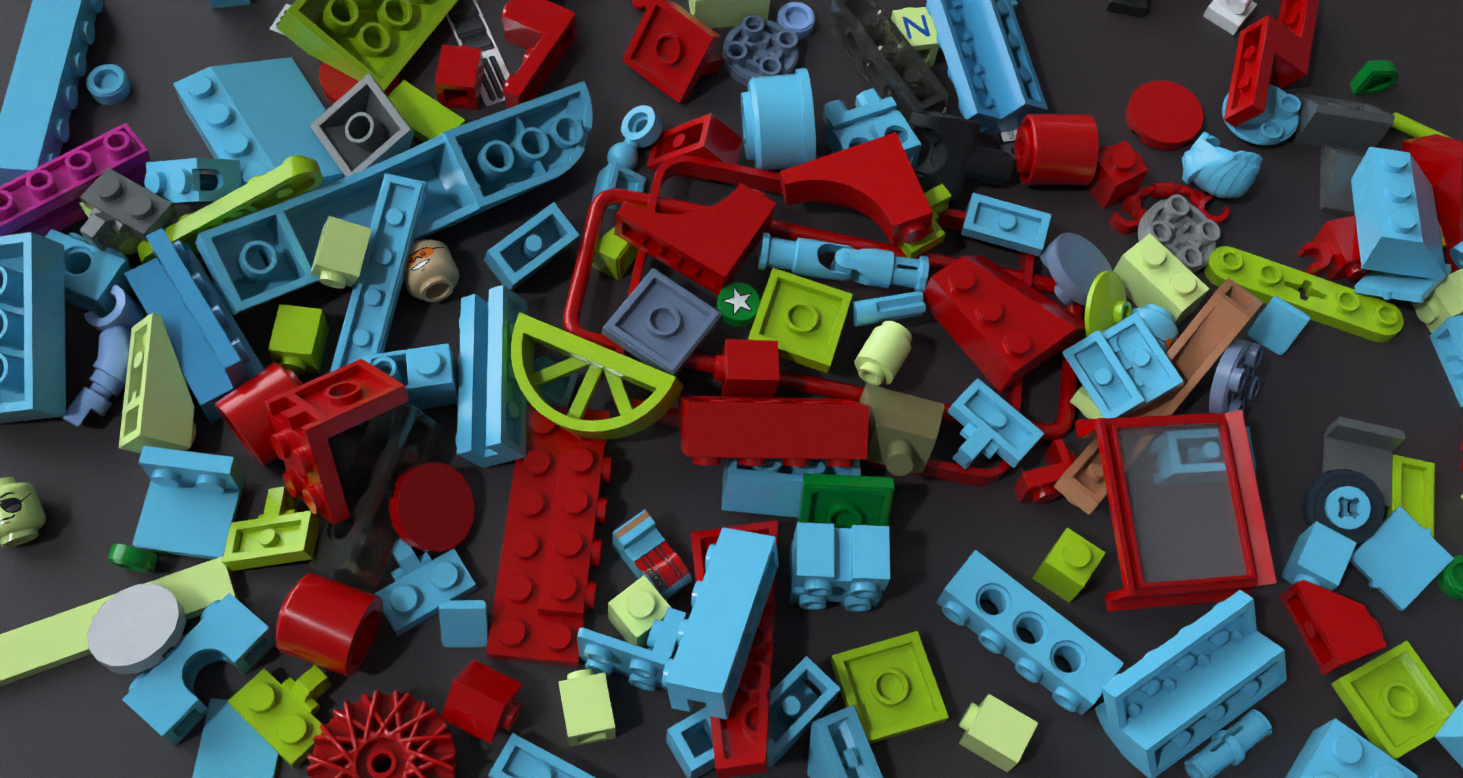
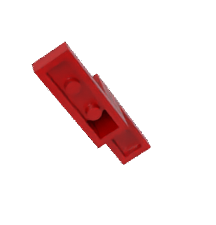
(546, 34)
(1272, 55)

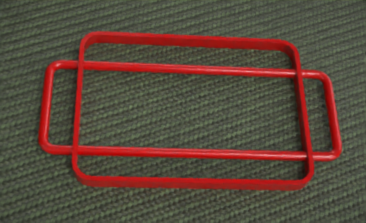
(771, 182)

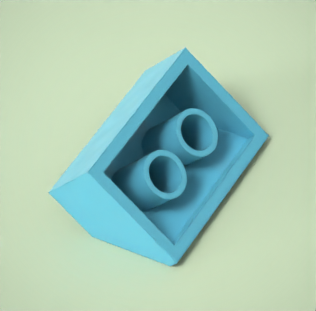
(1396, 216)

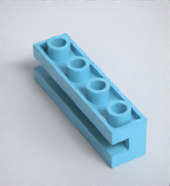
(489, 397)
(722, 622)

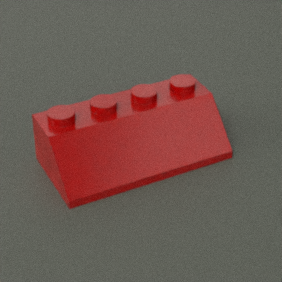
(773, 429)

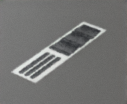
(473, 31)

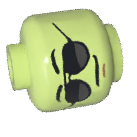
(19, 512)

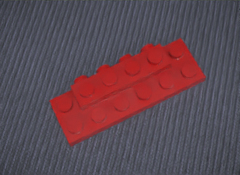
(550, 544)

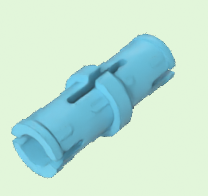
(1229, 746)

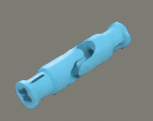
(863, 266)

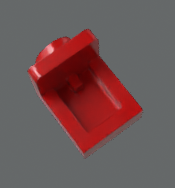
(1040, 482)

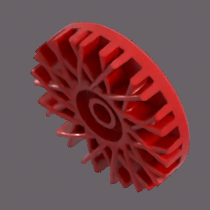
(384, 729)

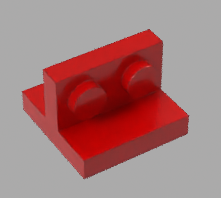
(672, 49)

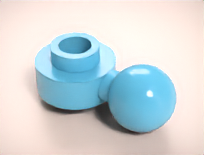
(640, 129)

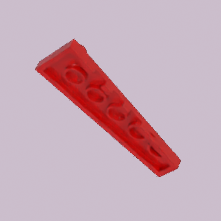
(743, 738)

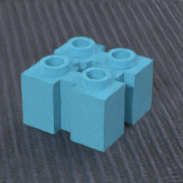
(838, 566)

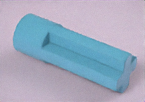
(887, 308)

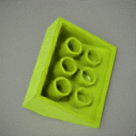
(363, 34)

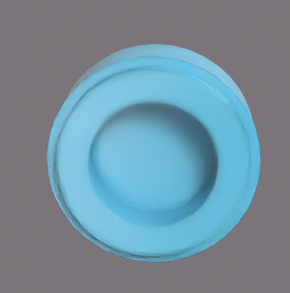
(108, 84)

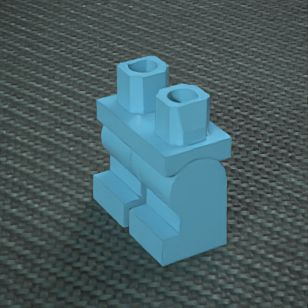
(867, 122)

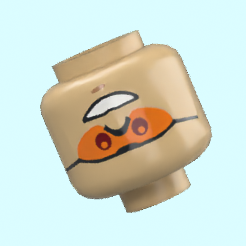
(430, 271)

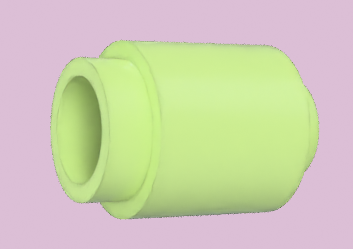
(883, 353)

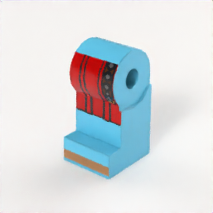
(650, 555)

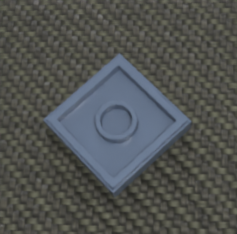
(662, 323)

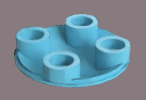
(1273, 125)

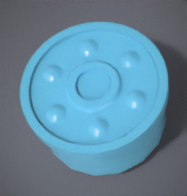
(779, 121)

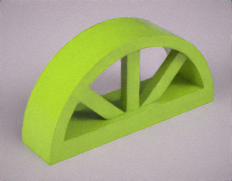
(599, 359)

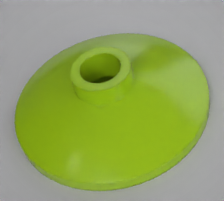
(1106, 303)

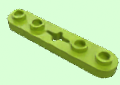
(287, 181)
(1326, 301)

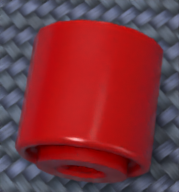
(1056, 149)
(247, 412)
(328, 624)

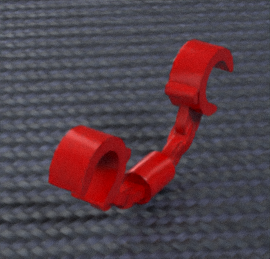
(1160, 190)

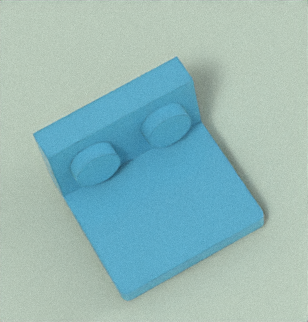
(188, 502)
(639, 664)

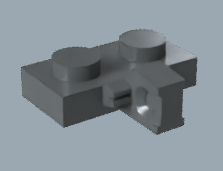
(122, 207)

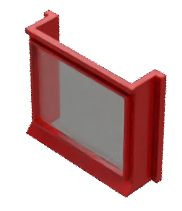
(1182, 508)

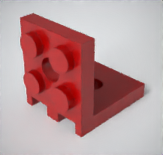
(318, 411)

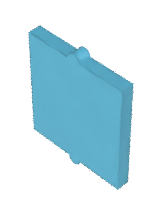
(1397, 285)
(1400, 558)
(232, 747)

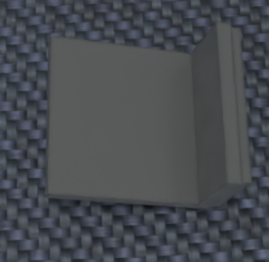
(1362, 449)

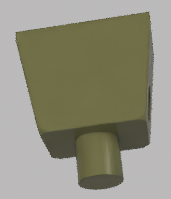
(900, 429)

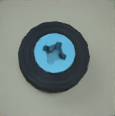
(1327, 502)

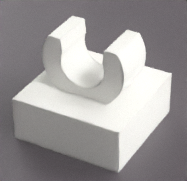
(1229, 13)

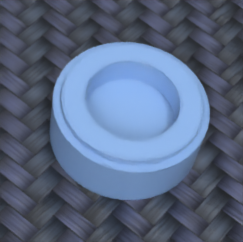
(798, 18)

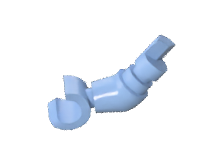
(112, 357)

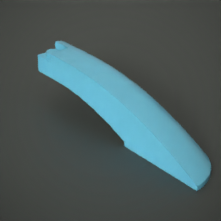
(464, 172)

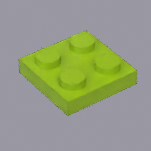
(802, 318)
(890, 687)
(1395, 700)

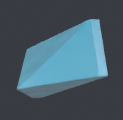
(840, 748)

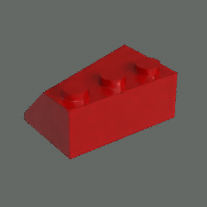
(999, 319)

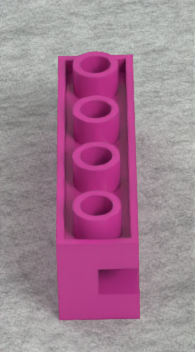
(52, 192)

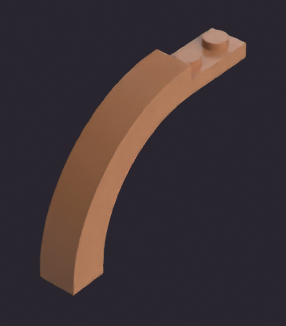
(1192, 357)

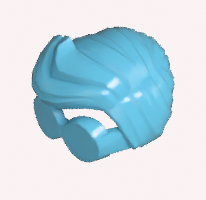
(1219, 169)

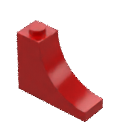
(1443, 166)
(869, 179)
(704, 243)

